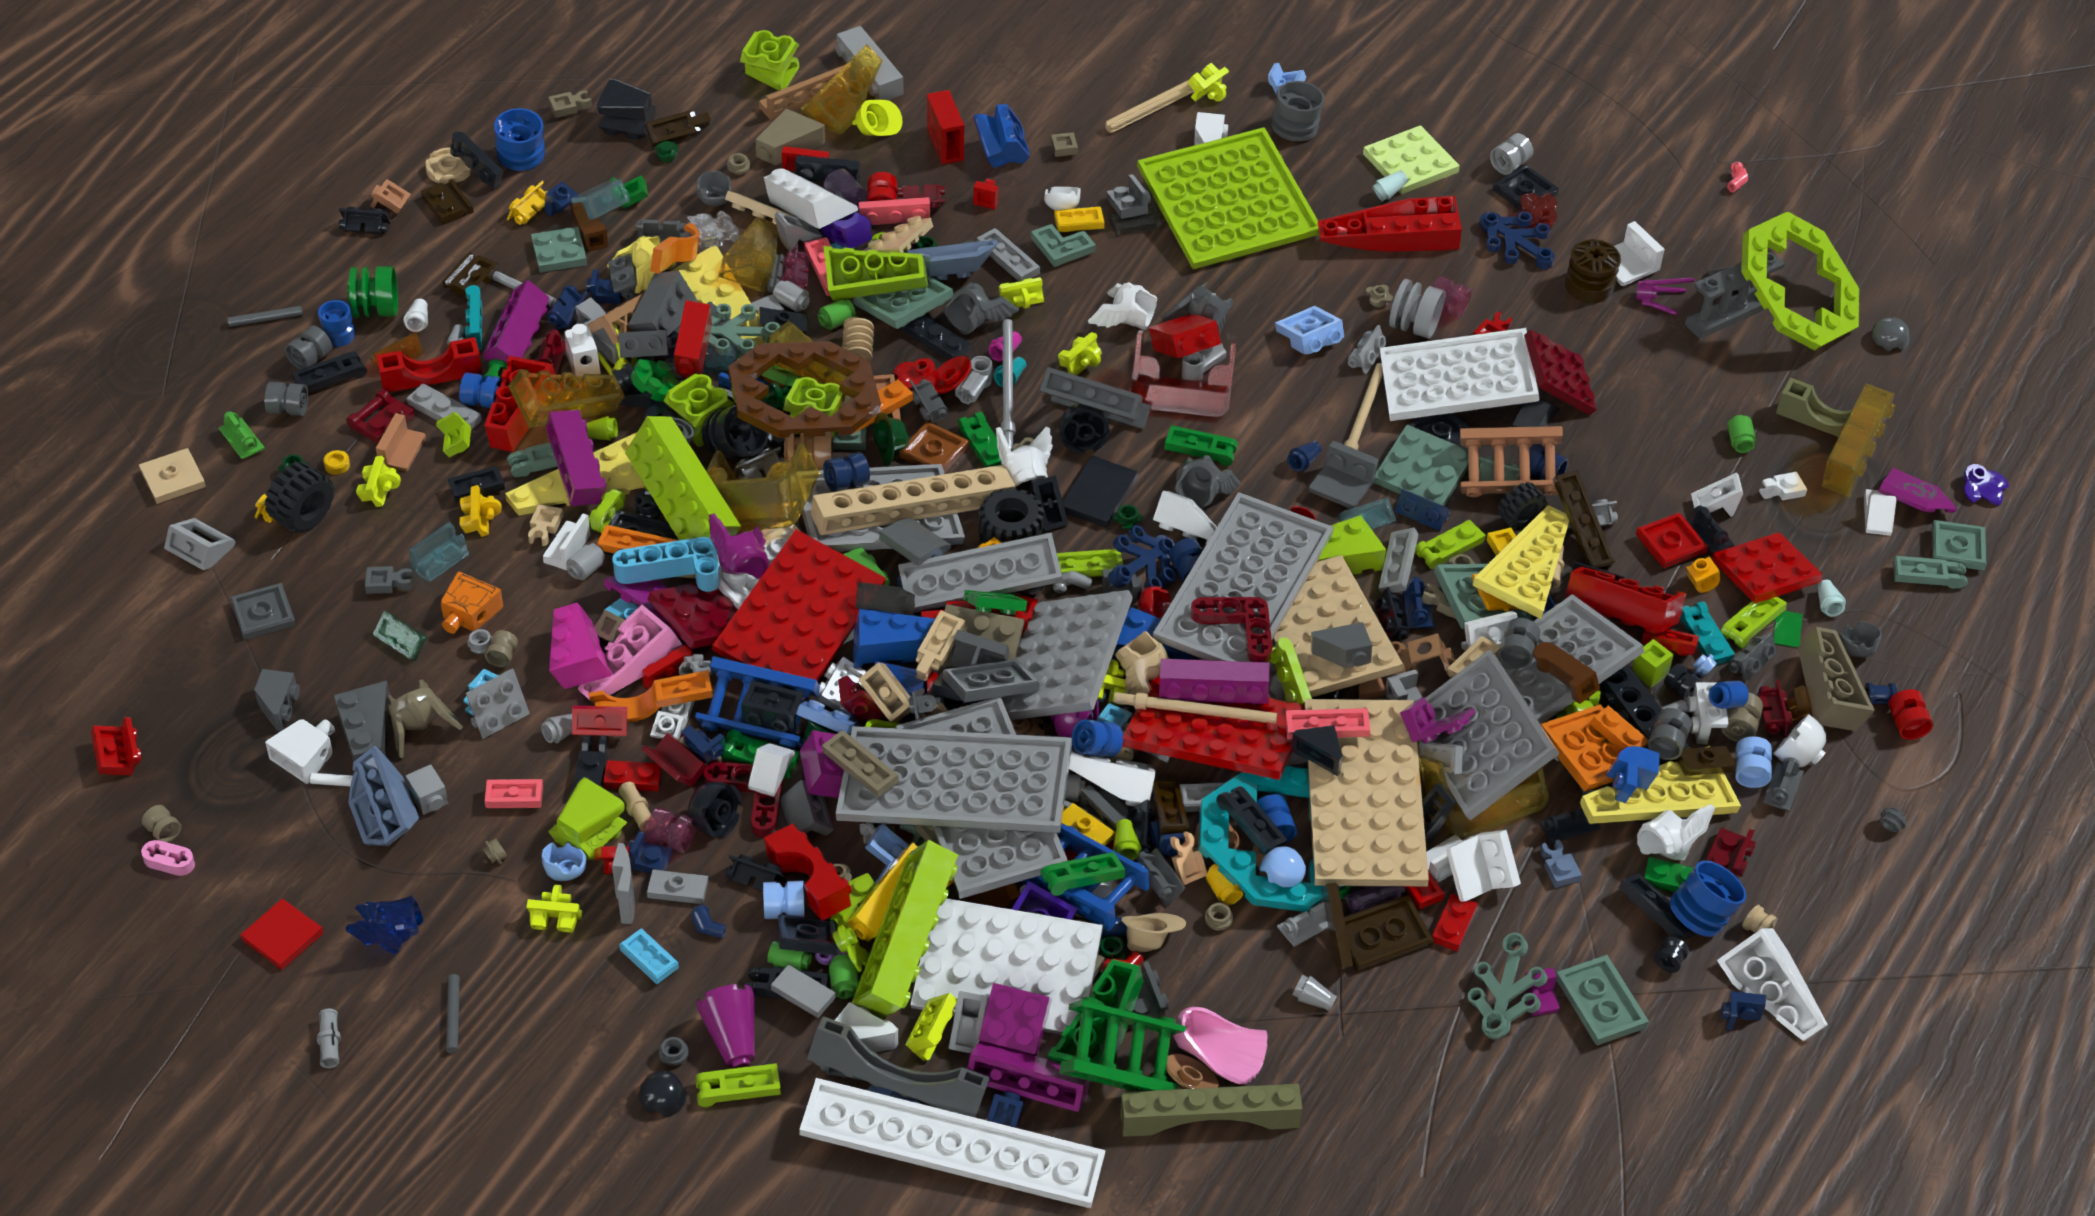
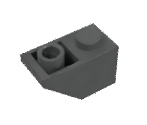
(275, 696)

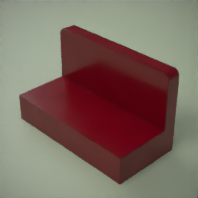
(677, 760)

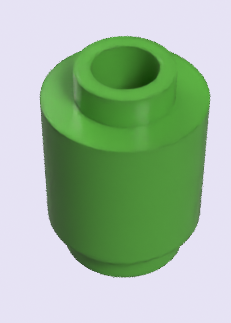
(836, 313)
(1741, 433)
(782, 958)
(843, 977)

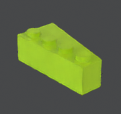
(1356, 544)

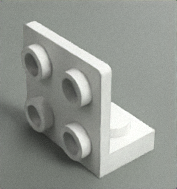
(1639, 255)
(1482, 864)

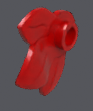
(913, 371)

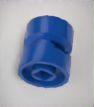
(337, 322)
(478, 390)
(1097, 738)
(1278, 811)

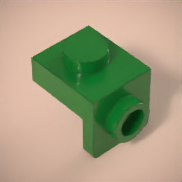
(635, 189)

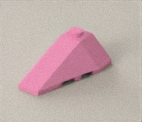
(640, 642)

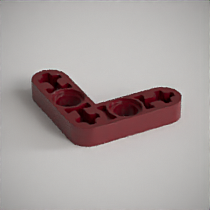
(1244, 615)
(758, 810)

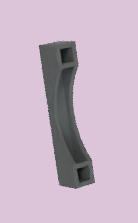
(841, 1049)

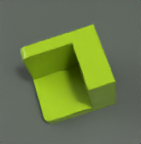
(1653, 663)

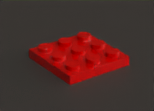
(1767, 567)

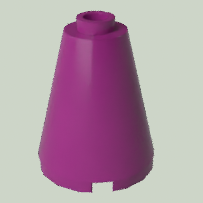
(731, 1023)

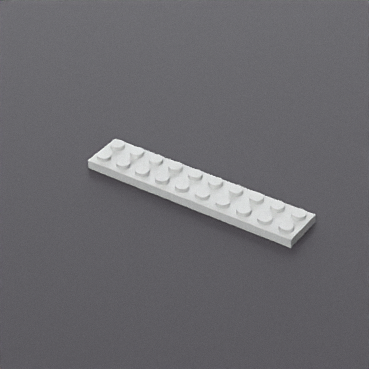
(952, 1143)

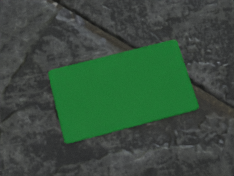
(1788, 629)

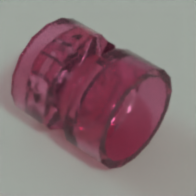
(1456, 297)
(666, 828)

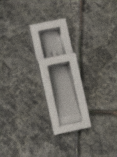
(588, 312)

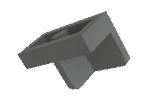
(976, 650)

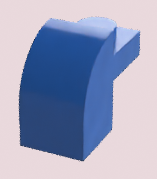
(1633, 769)

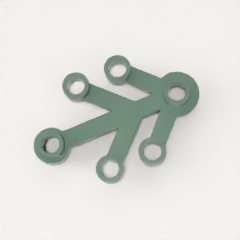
(732, 329)
(1506, 990)

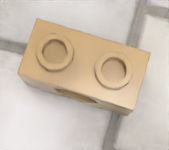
(886, 692)

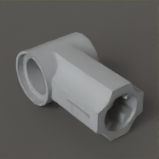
(1197, 363)
(977, 379)

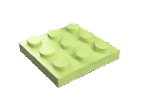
(1414, 154)

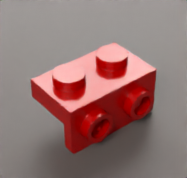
(116, 748)

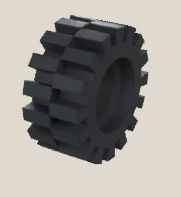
(1521, 505)

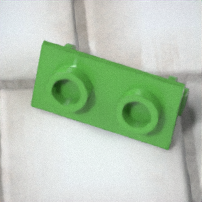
(240, 435)

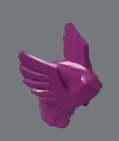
(741, 552)

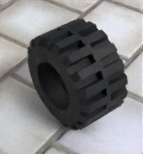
(299, 497)
(1007, 507)

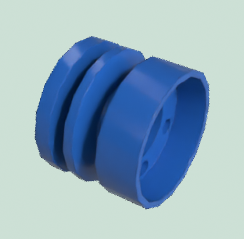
(519, 139)
(1707, 898)

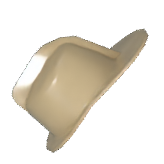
(1150, 930)

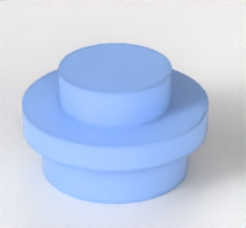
(1703, 665)

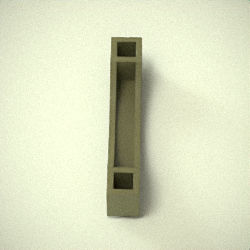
(1264, 1105)

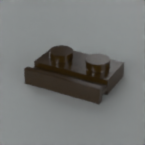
(447, 202)
(469, 272)

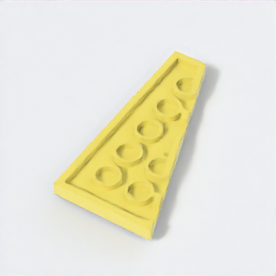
(705, 284)
(550, 490)
(1527, 564)
(1668, 791)

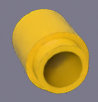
(1222, 887)

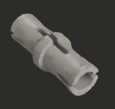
(328, 1038)

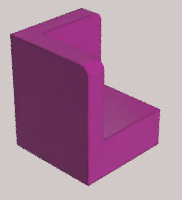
(1545, 994)

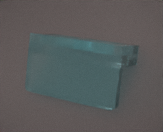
(603, 198)

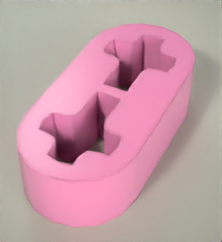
(167, 859)

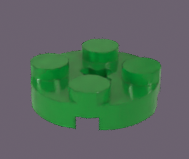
(653, 378)

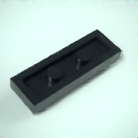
(937, 337)
(1654, 905)

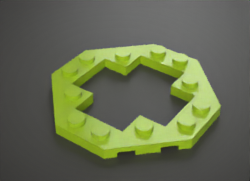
(1771, 295)

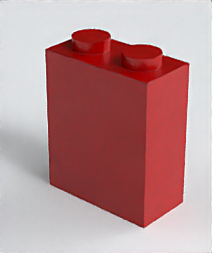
(945, 127)
(1185, 335)
(693, 339)

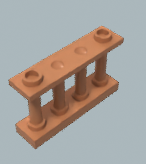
(1498, 439)

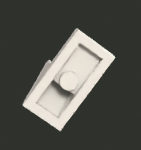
(1723, 493)
(1879, 512)

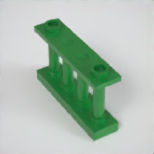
(1106, 1071)

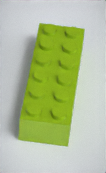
(677, 479)
(905, 930)

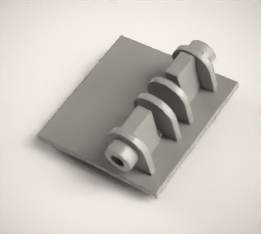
(497, 703)

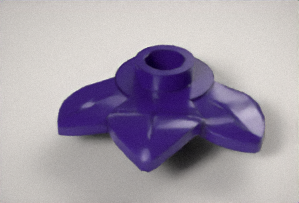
(1984, 484)

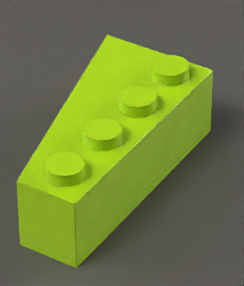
(872, 272)

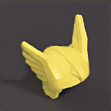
(641, 254)

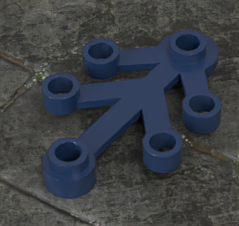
(1493, 223)
(1160, 548)

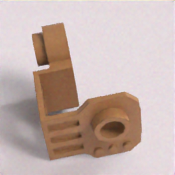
(1410, 656)

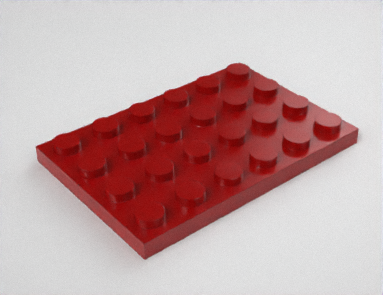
(797, 610)
(1215, 740)

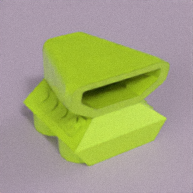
(770, 59)
(808, 393)
(695, 400)
(589, 818)

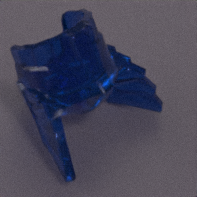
(387, 923)

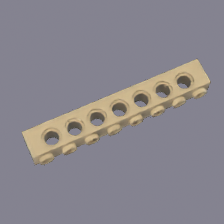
(907, 499)

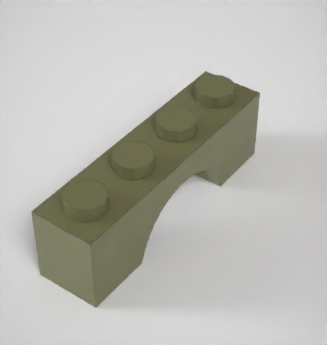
(1802, 405)

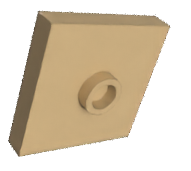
(172, 475)

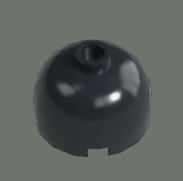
(1083, 428)
(715, 808)

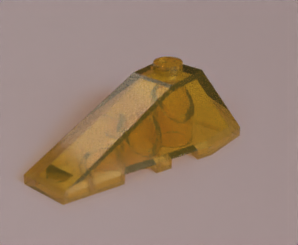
(845, 92)
(752, 256)

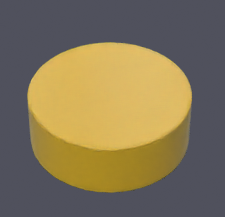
(336, 462)

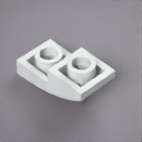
(671, 720)

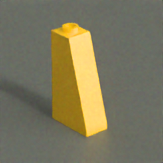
(870, 913)

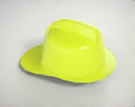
(878, 118)

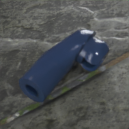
(704, 923)

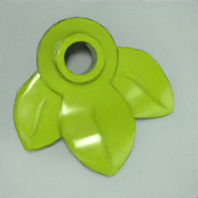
(848, 942)

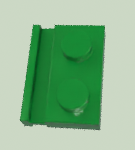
(987, 600)

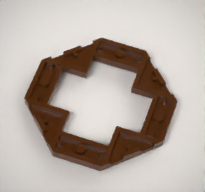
(858, 385)

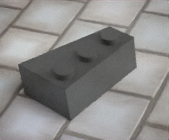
(662, 303)
(364, 717)

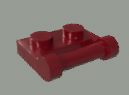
(378, 424)

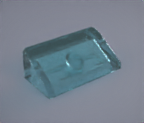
(1374, 513)

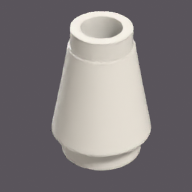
(417, 316)

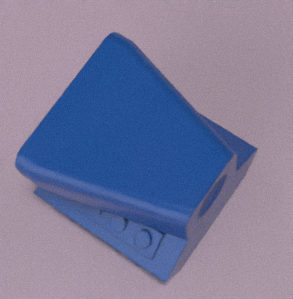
(1002, 137)

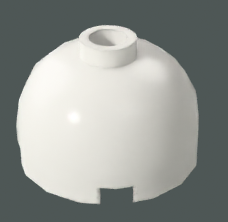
(1803, 743)

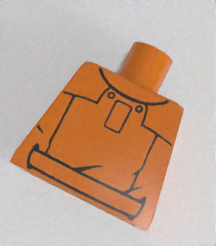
(469, 603)

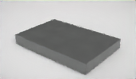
(990, 680)

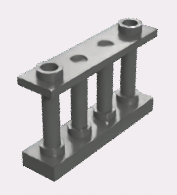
(1729, 309)
(1114, 402)

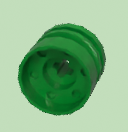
(375, 291)

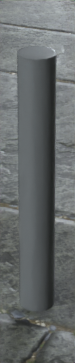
(265, 316)
(452, 1013)

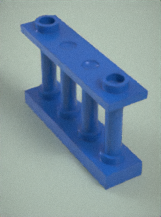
(728, 669)
(1089, 905)

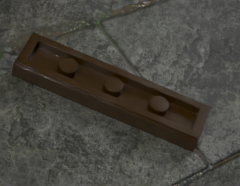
(1583, 520)

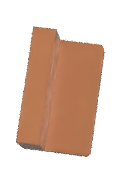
(399, 444)

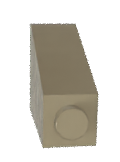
(790, 131)

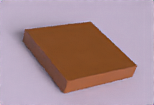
(934, 446)

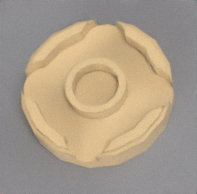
(444, 166)

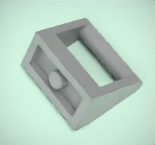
(195, 549)

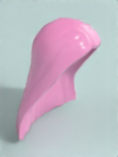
(1222, 1045)

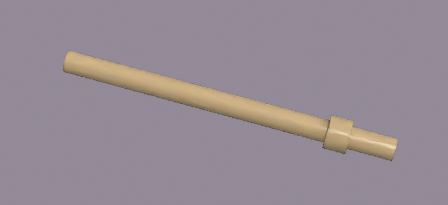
(1365, 407)
(1142, 701)

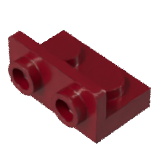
(858, 702)
(1731, 849)

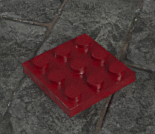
(1560, 372)
(694, 613)

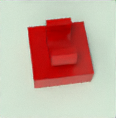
(986, 194)
(607, 855)

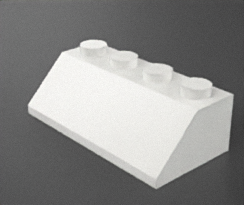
(806, 199)

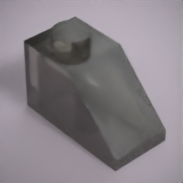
(884, 599)

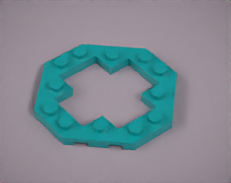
(1240, 865)

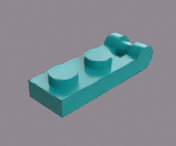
(474, 315)
(1710, 637)

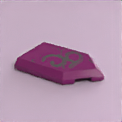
(1915, 492)

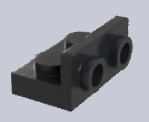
(771, 707)

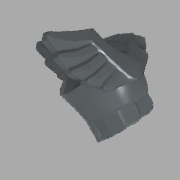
(1203, 303)
(972, 308)
(1203, 481)

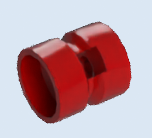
(881, 187)
(1910, 714)

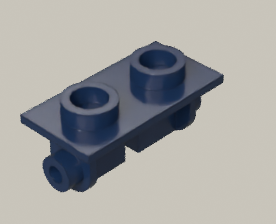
(563, 314)
(1422, 510)
(1417, 613)

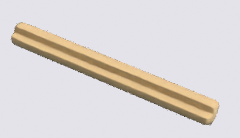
(1148, 107)

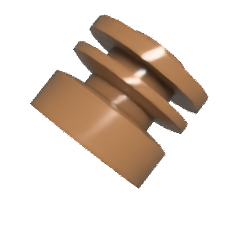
(818, 447)

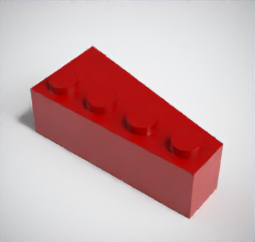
(505, 422)
(1626, 600)

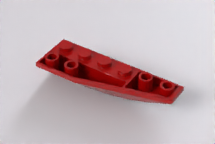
(1398, 226)

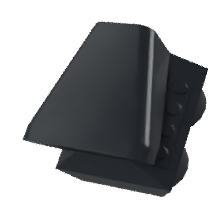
(625, 109)

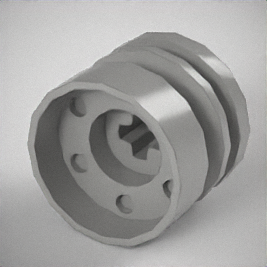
(1420, 309)

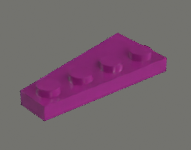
(638, 593)

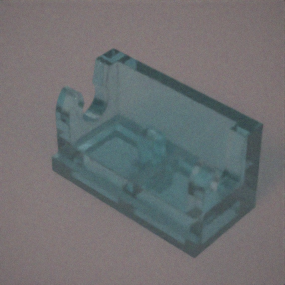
(438, 552)

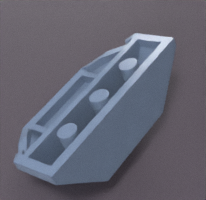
(955, 259)
(380, 800)

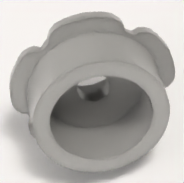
(479, 641)

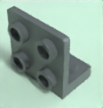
(1345, 475)

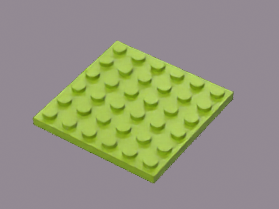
(1228, 197)

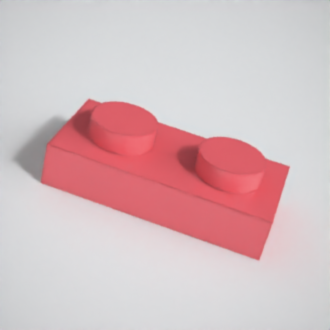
(514, 793)

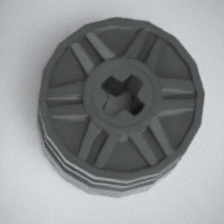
(1297, 111)

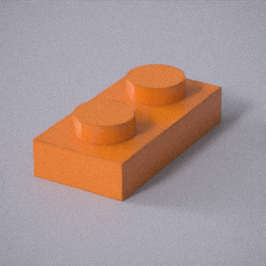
(1617, 729)

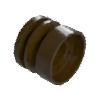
(1592, 270)

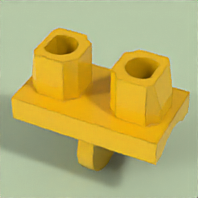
(479, 510)

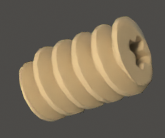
(858, 337)

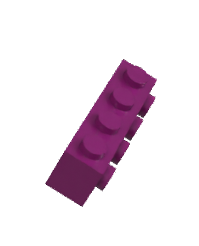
(517, 323)
(575, 457)
(1214, 681)
(1028, 1076)

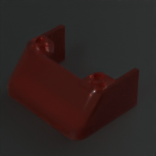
(1182, 395)

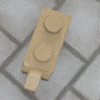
(937, 644)

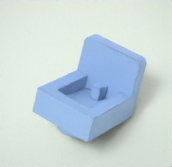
(1277, 77)

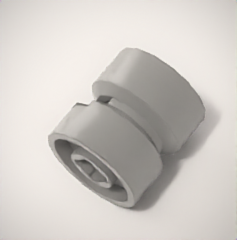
(1511, 153)

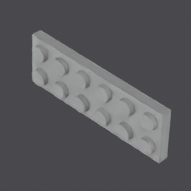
(991, 568)

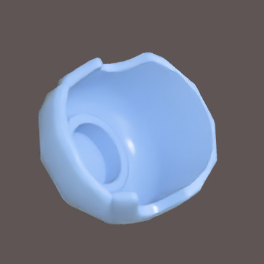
(563, 862)
(1283, 866)

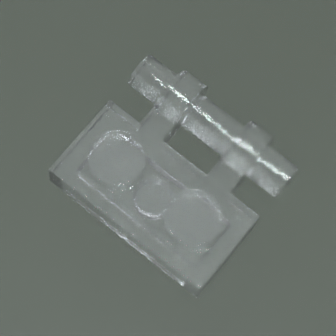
(714, 231)

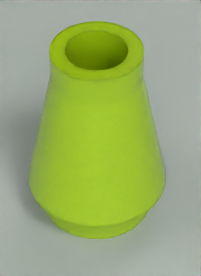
(602, 429)
(1125, 840)

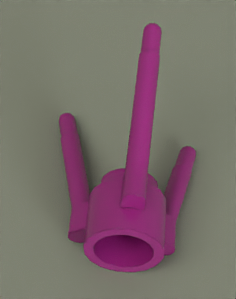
(1648, 290)

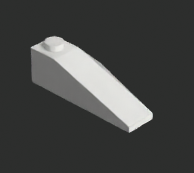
(1124, 779)
(1767, 968)

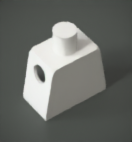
(578, 344)
(302, 748)

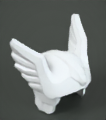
(1130, 306)
(1026, 461)
(1672, 835)

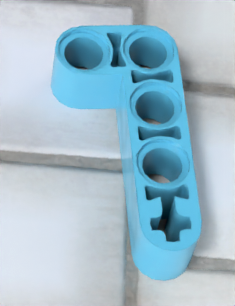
(669, 560)

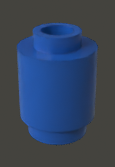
(1728, 694)

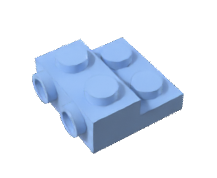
(1311, 329)

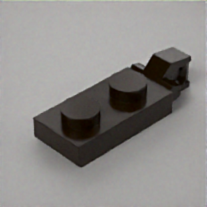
(676, 126)

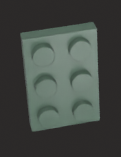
(1602, 1000)

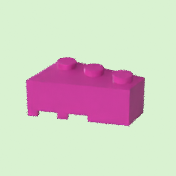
(575, 648)

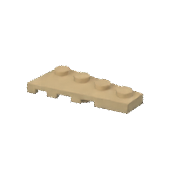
(902, 236)

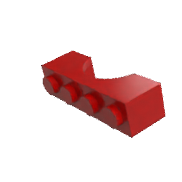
(401, 373)
(825, 889)

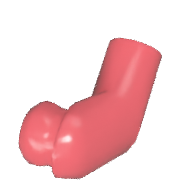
(1739, 177)

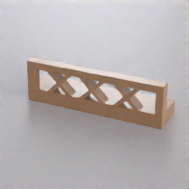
(794, 96)
(622, 311)

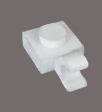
(1785, 485)

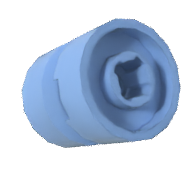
(1753, 762)
(783, 899)

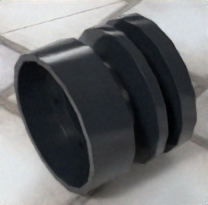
(732, 435)

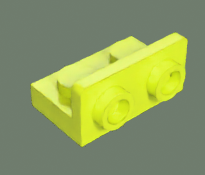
(931, 1025)

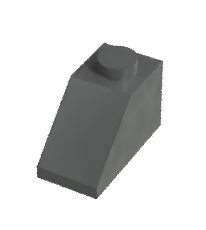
(1343, 645)

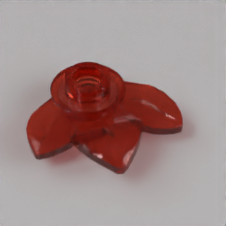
(1539, 207)

